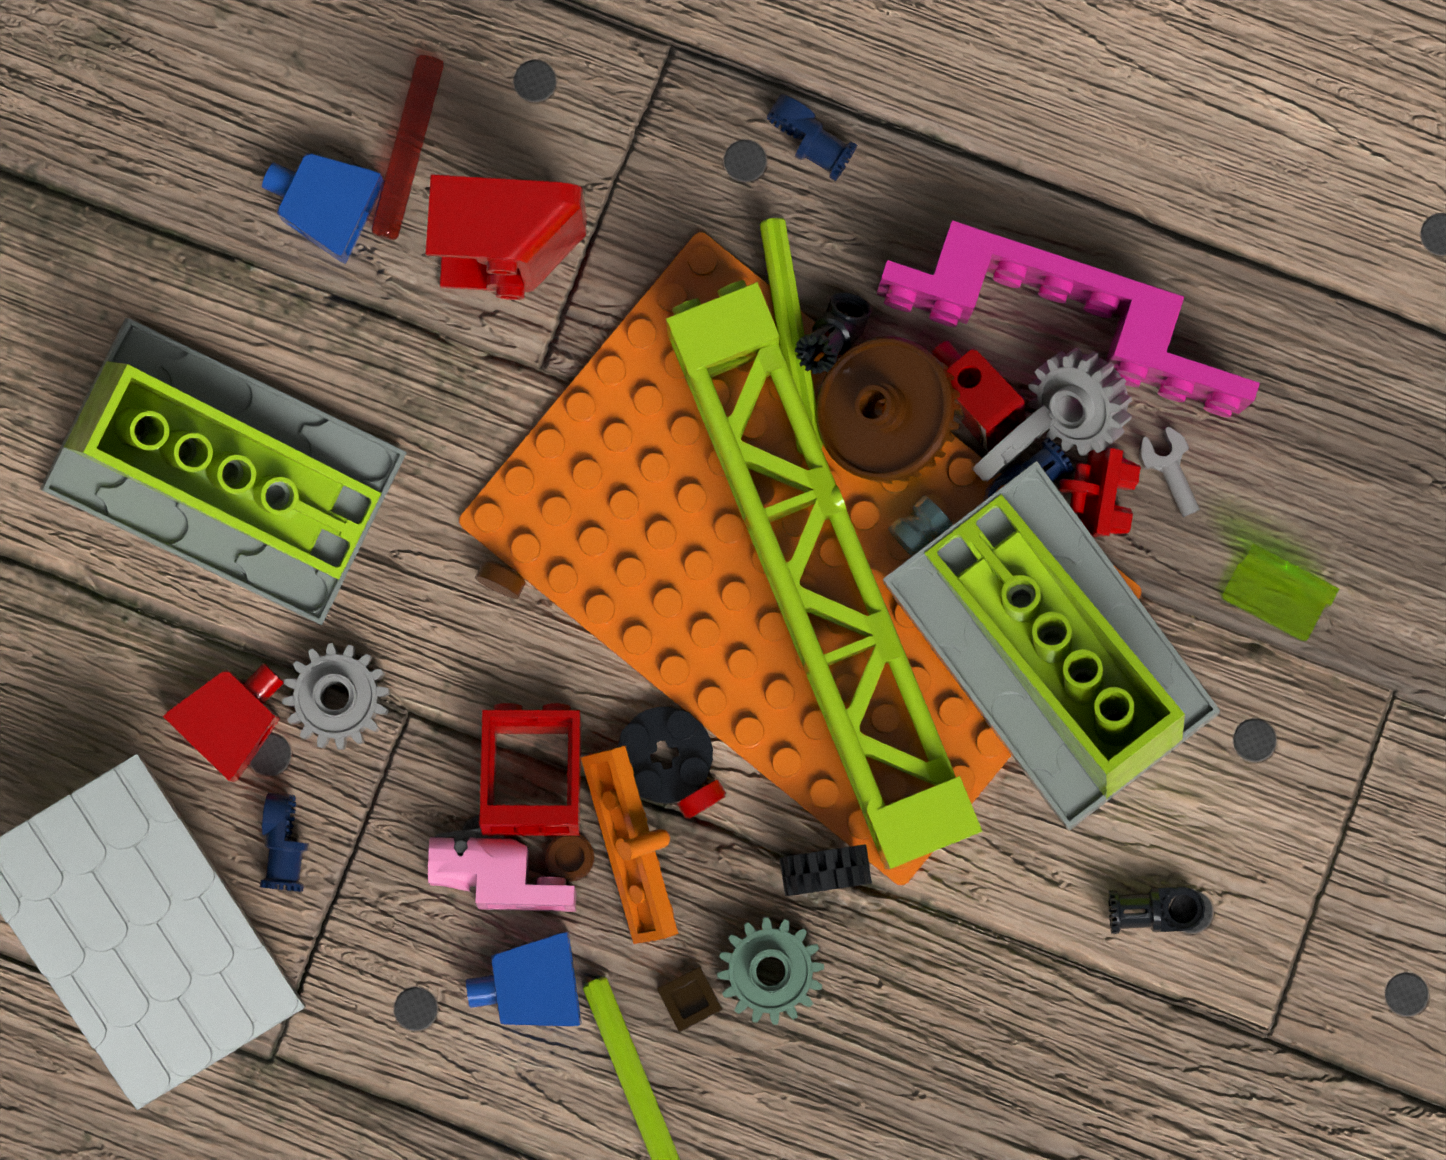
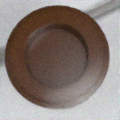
(500, 579)
(570, 857)

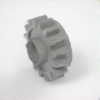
(1084, 398)
(311, 690)

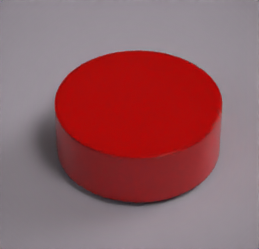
(702, 799)

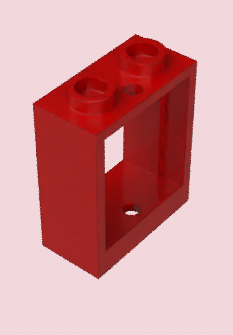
(530, 819)

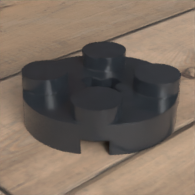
(679, 731)

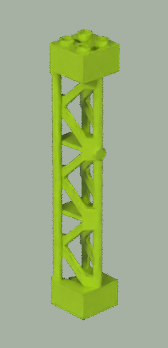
(723, 337)

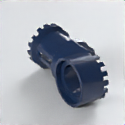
(816, 143)
(1047, 454)
(283, 855)

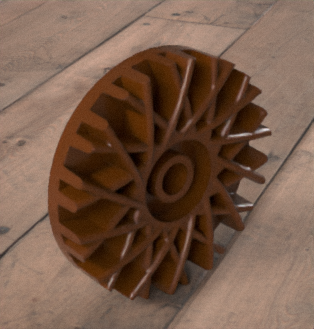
(915, 417)

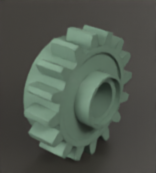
(796, 978)

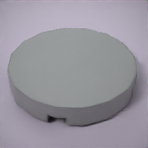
(1014, 444)

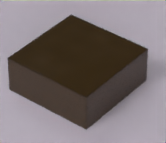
(689, 999)

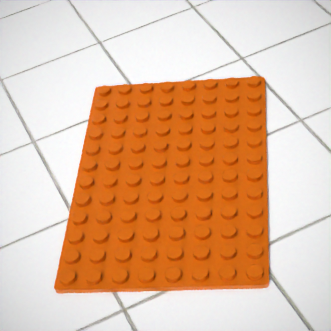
(642, 544)

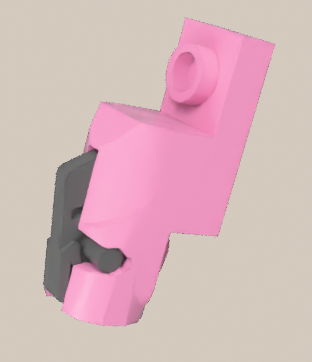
(497, 870)

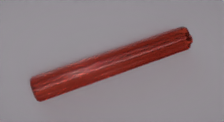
(407, 147)

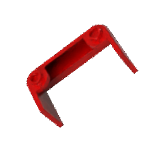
(502, 231)

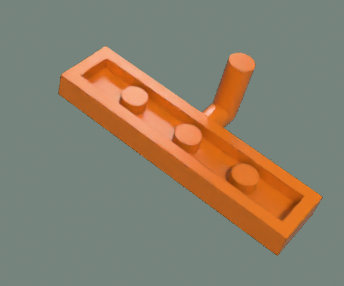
(630, 845)

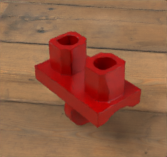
(1096, 490)

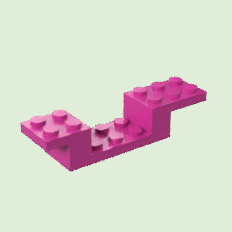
(1144, 310)

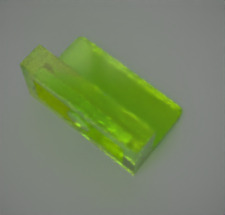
(1278, 592)

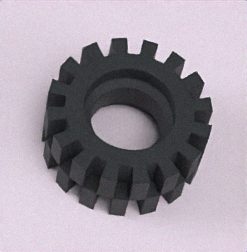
(825, 870)

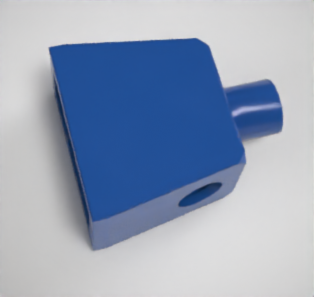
(325, 201)
(531, 984)

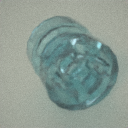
(920, 526)

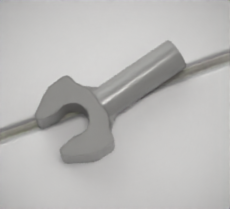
(1171, 469)

